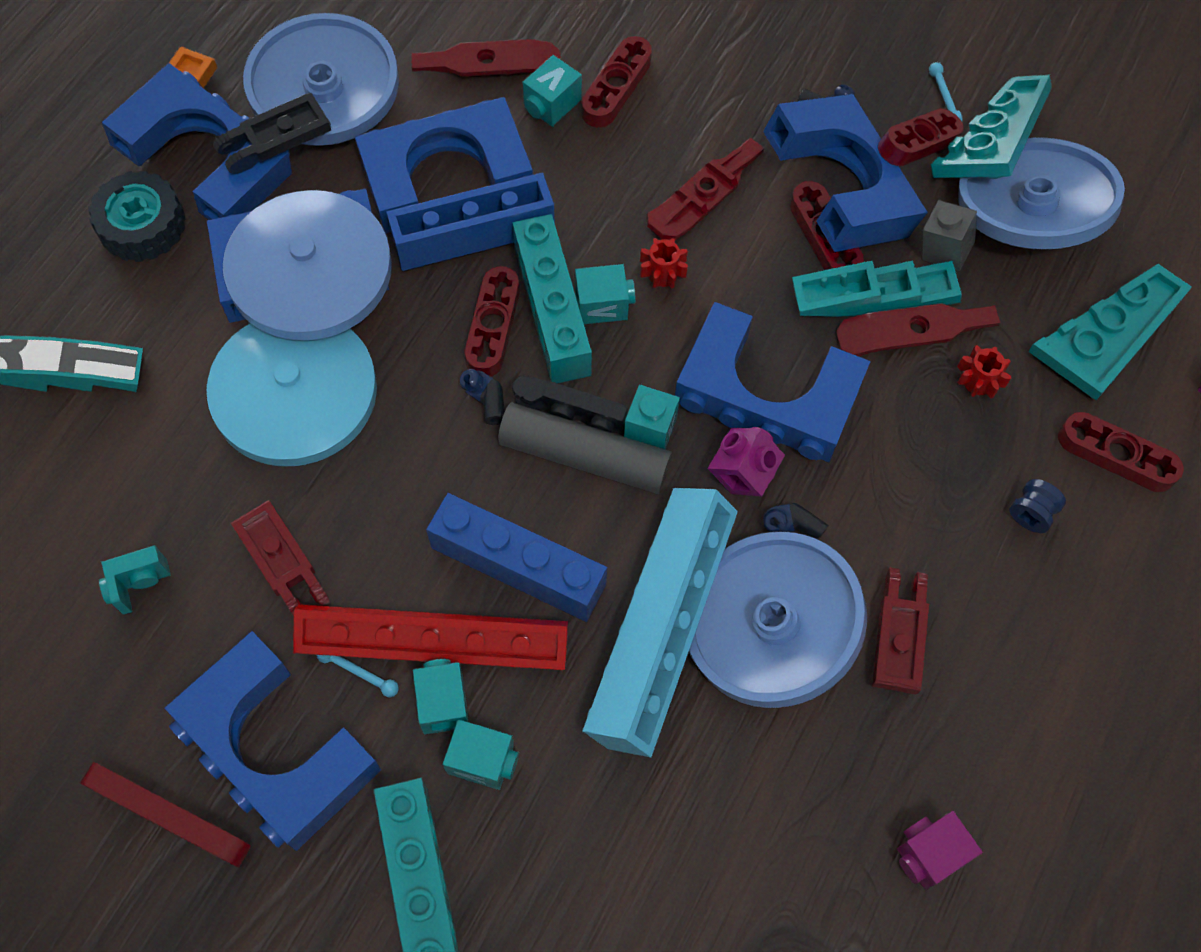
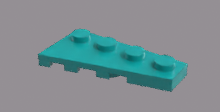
(999, 134)
(1112, 331)

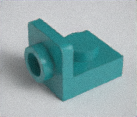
(132, 570)

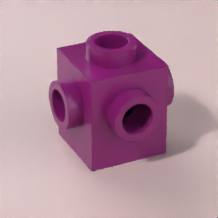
(746, 461)

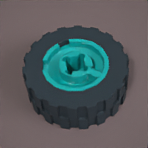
(137, 216)

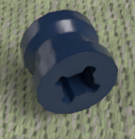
(1037, 506)

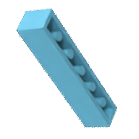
(661, 622)

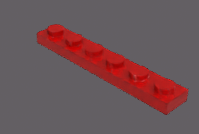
(430, 637)

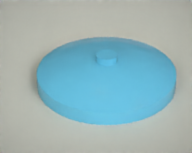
(291, 397)

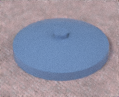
(336, 60)
(1051, 201)
(307, 265)
(780, 621)

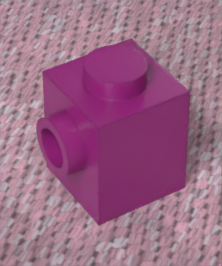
(936, 849)

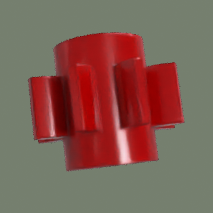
(663, 263)
(984, 371)

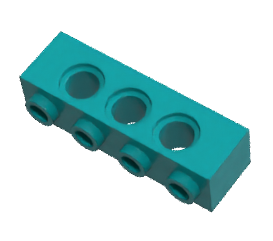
(552, 299)
(415, 868)

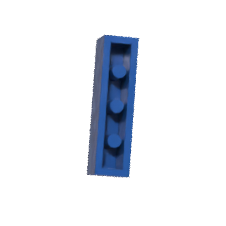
(466, 220)
(517, 557)

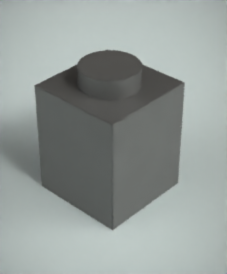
(949, 234)

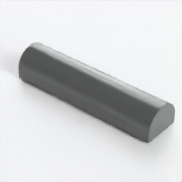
(584, 447)

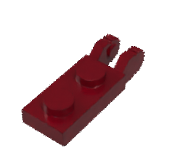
(277, 554)
(901, 635)

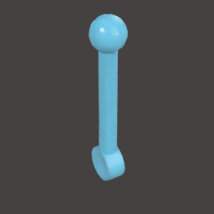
(936, 71)
(388, 688)

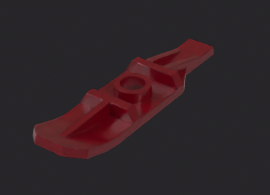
(507, 58)
(692, 202)
(892, 327)

